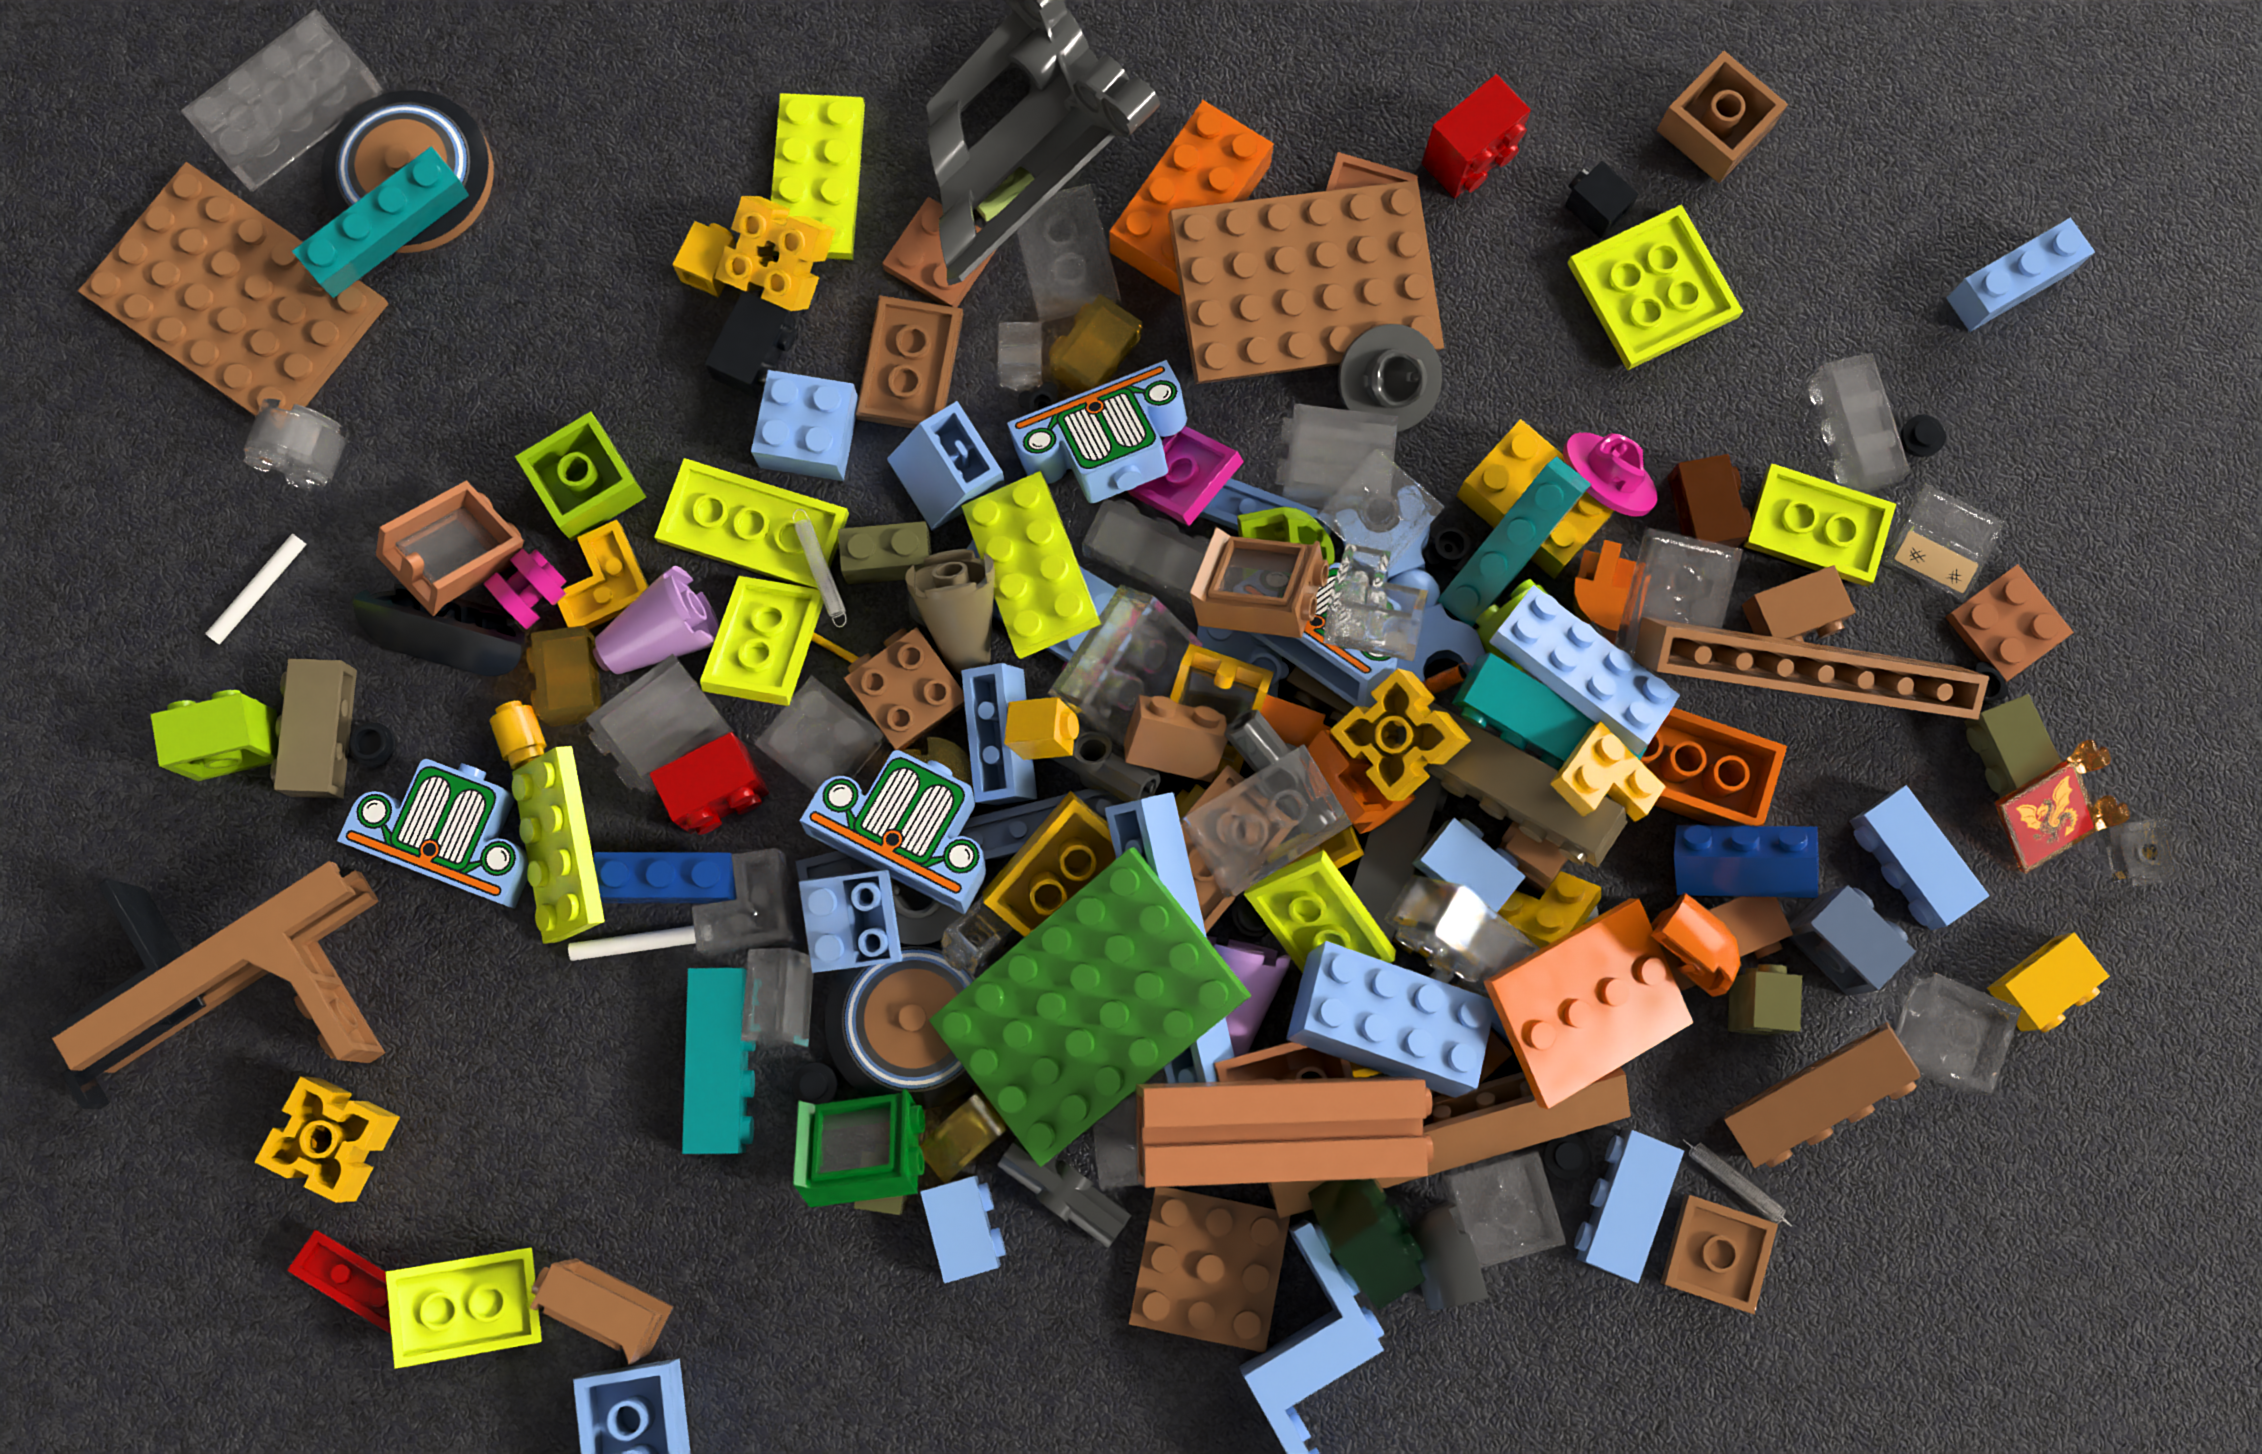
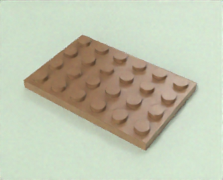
(1300, 277)
(229, 296)

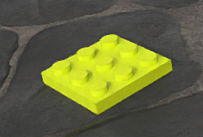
(1654, 287)

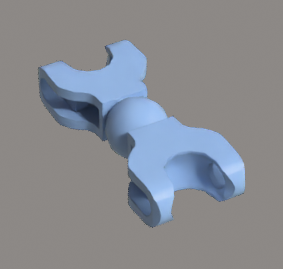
(1440, 634)

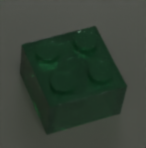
(1368, 1237)

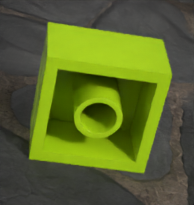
(580, 476)
(215, 735)

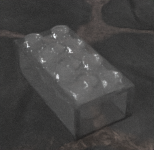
(282, 100)

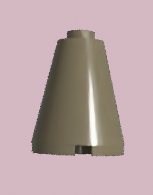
(956, 605)

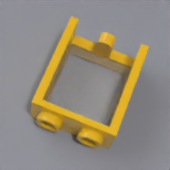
(1223, 685)

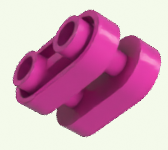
(531, 569)

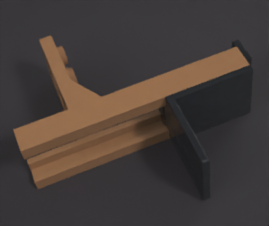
(184, 986)

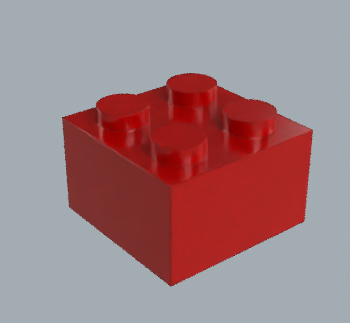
(1476, 137)
(710, 784)

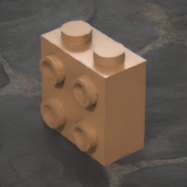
(905, 688)

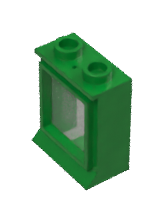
(858, 1149)

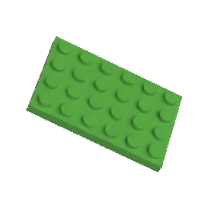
(1089, 1006)

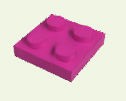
(1194, 476)

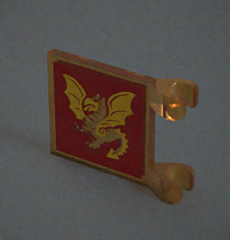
(2056, 809)

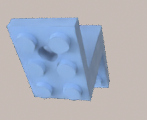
(1317, 1351)

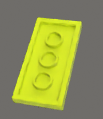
(820, 163)
(748, 523)
(1034, 564)
(557, 845)

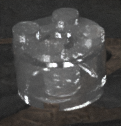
(295, 443)

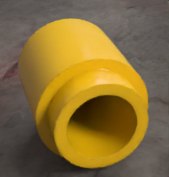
(517, 733)

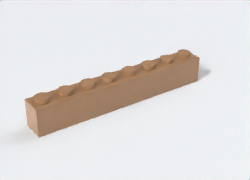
(1809, 668)
(1488, 1123)

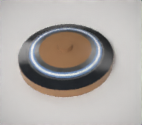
(392, 132)
(883, 1030)

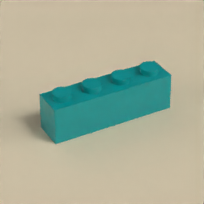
(381, 222)
(1514, 541)
(1522, 710)
(716, 1064)

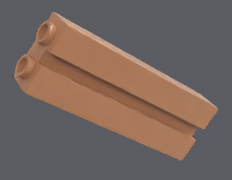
(1282, 1130)

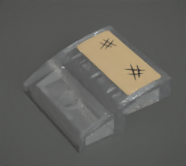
(1944, 541)

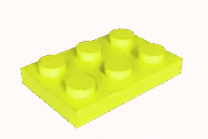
(1820, 524)
(762, 641)
(1315, 905)
(462, 1307)

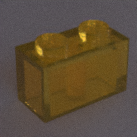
(1095, 345)
(564, 675)

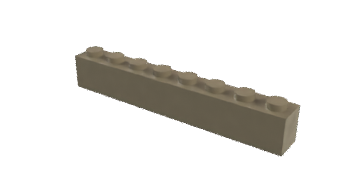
(1501, 779)

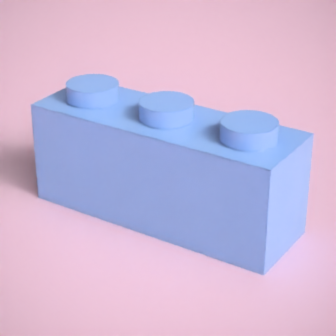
(2020, 274)
(997, 770)
(1918, 859)
(1628, 1204)

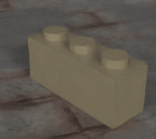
(314, 728)

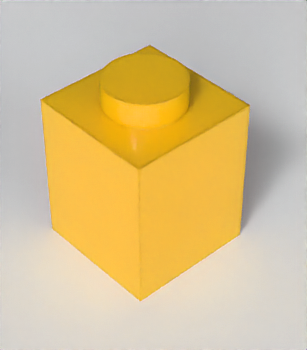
(701, 256)
(1041, 728)

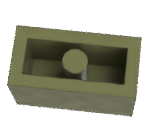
(883, 551)
(2012, 744)
(1765, 1001)

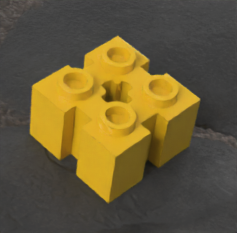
(751, 262)
(1372, 735)
(304, 1151)

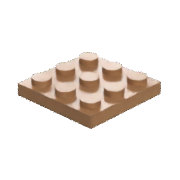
(1209, 1269)

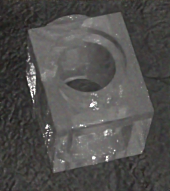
(1020, 355)

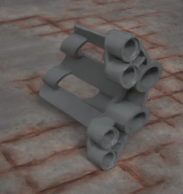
(1052, 133)

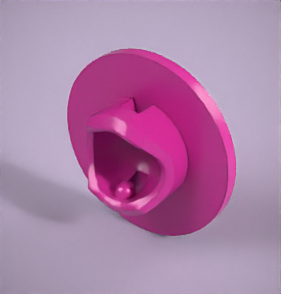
(1614, 470)

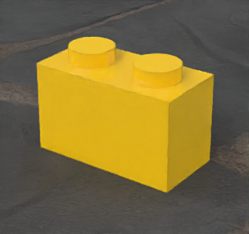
(2050, 982)

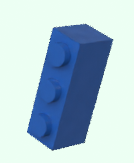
(1747, 861)
(664, 877)

